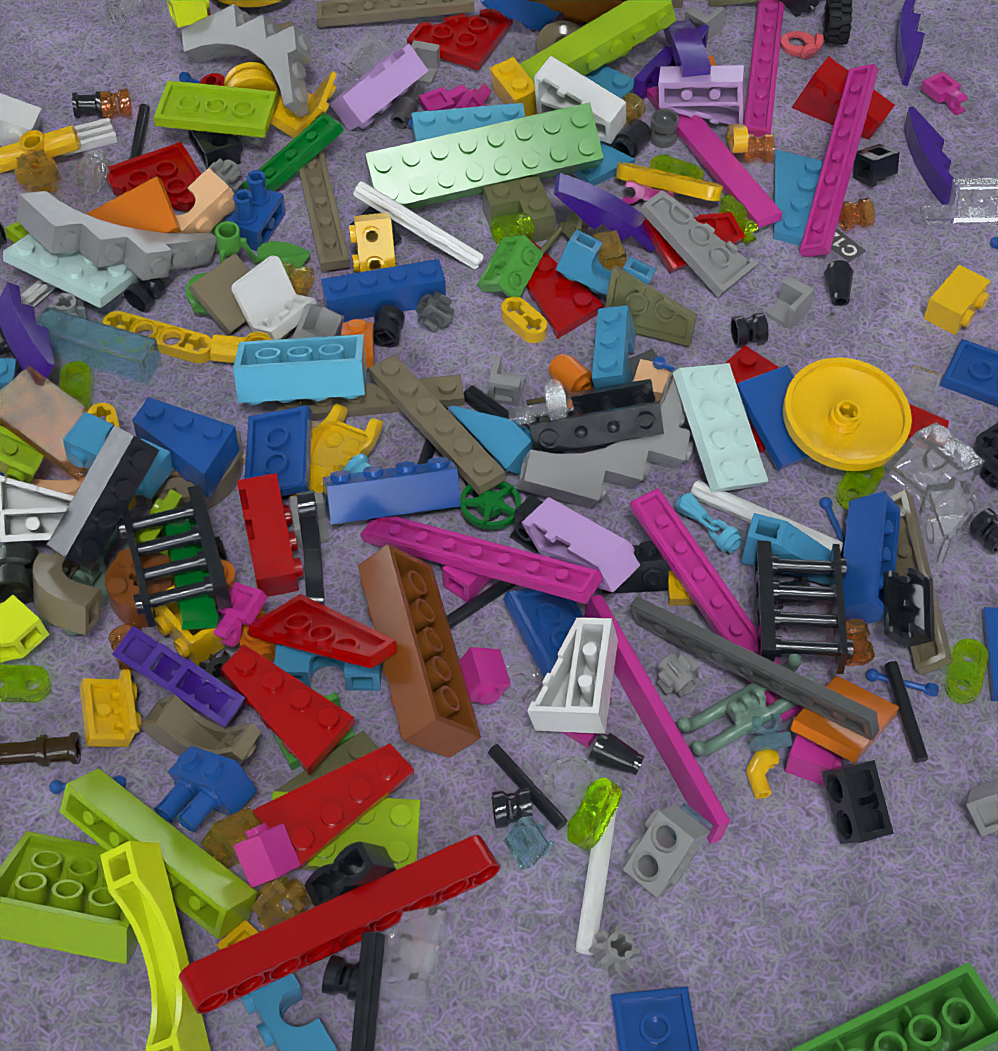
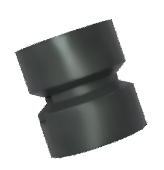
(17, 571)

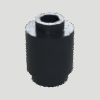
(632, 138)

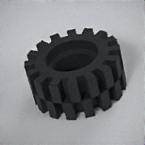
(837, 21)

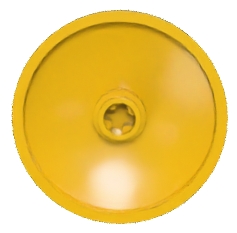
(846, 414)

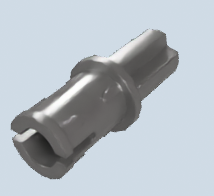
(406, 106)

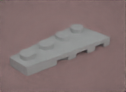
(695, 242)

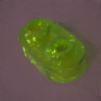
(677, 166)
(511, 225)
(79, 390)
(858, 485)
(966, 673)
(18, 680)
(594, 813)

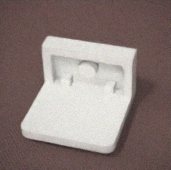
(270, 299)

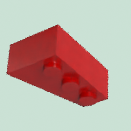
(823, 96)
(268, 535)

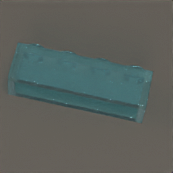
(101, 346)

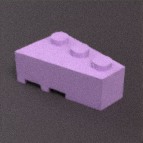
(378, 87)
(710, 96)
(577, 540)

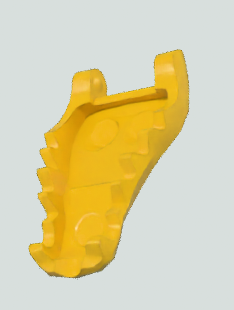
(336, 444)

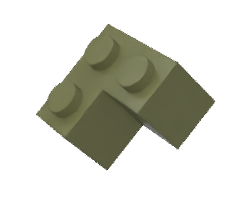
(524, 196)

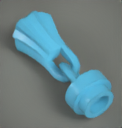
(727, 541)

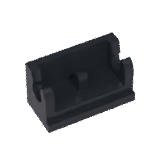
(908, 608)

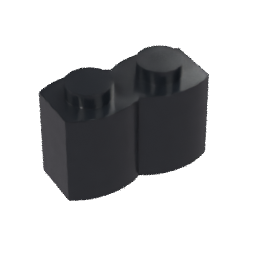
(352, 868)

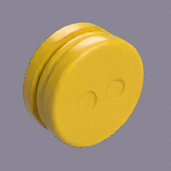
(251, 76)

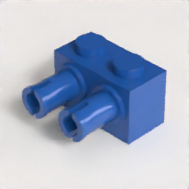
(257, 210)
(208, 784)

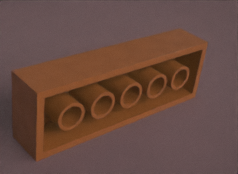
(426, 669)

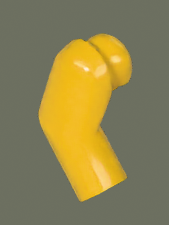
(757, 770)

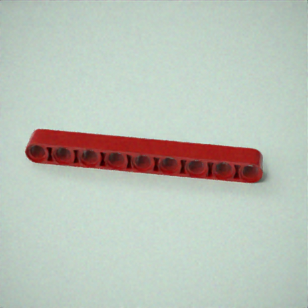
(336, 924)

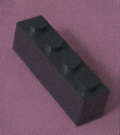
(103, 497)

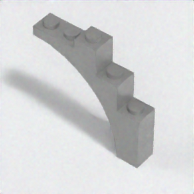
(234, 33)
(105, 244)
(580, 476)

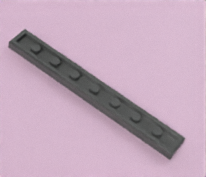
(756, 669)

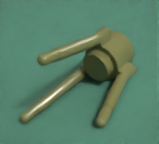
(568, 227)

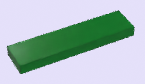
(299, 151)
(197, 611)

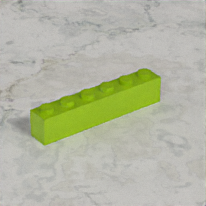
(606, 36)
(197, 880)

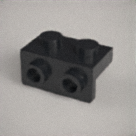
(650, 575)

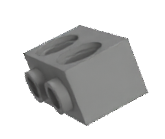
(671, 855)

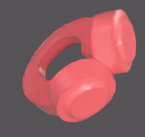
(811, 47)

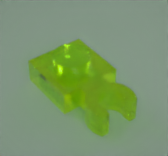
(730, 204)

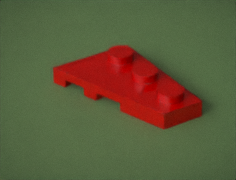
(723, 223)

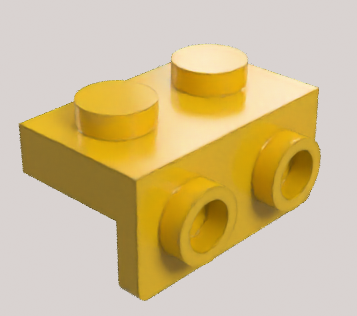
(109, 710)

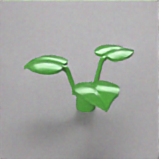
(229, 242)

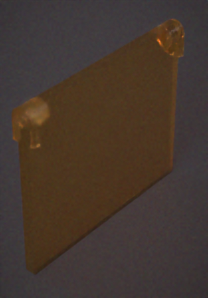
(41, 416)

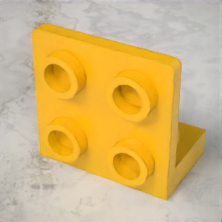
(317, 105)

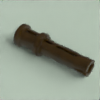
(42, 750)

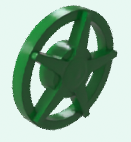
(490, 505)

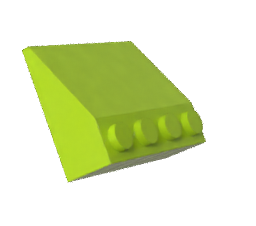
(61, 901)

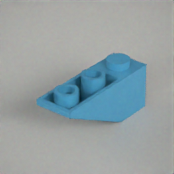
(497, 435)
(786, 542)

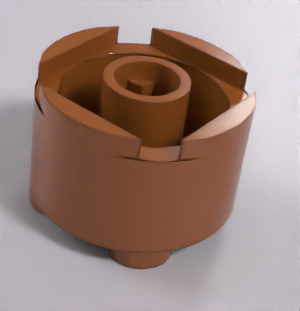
(122, 585)

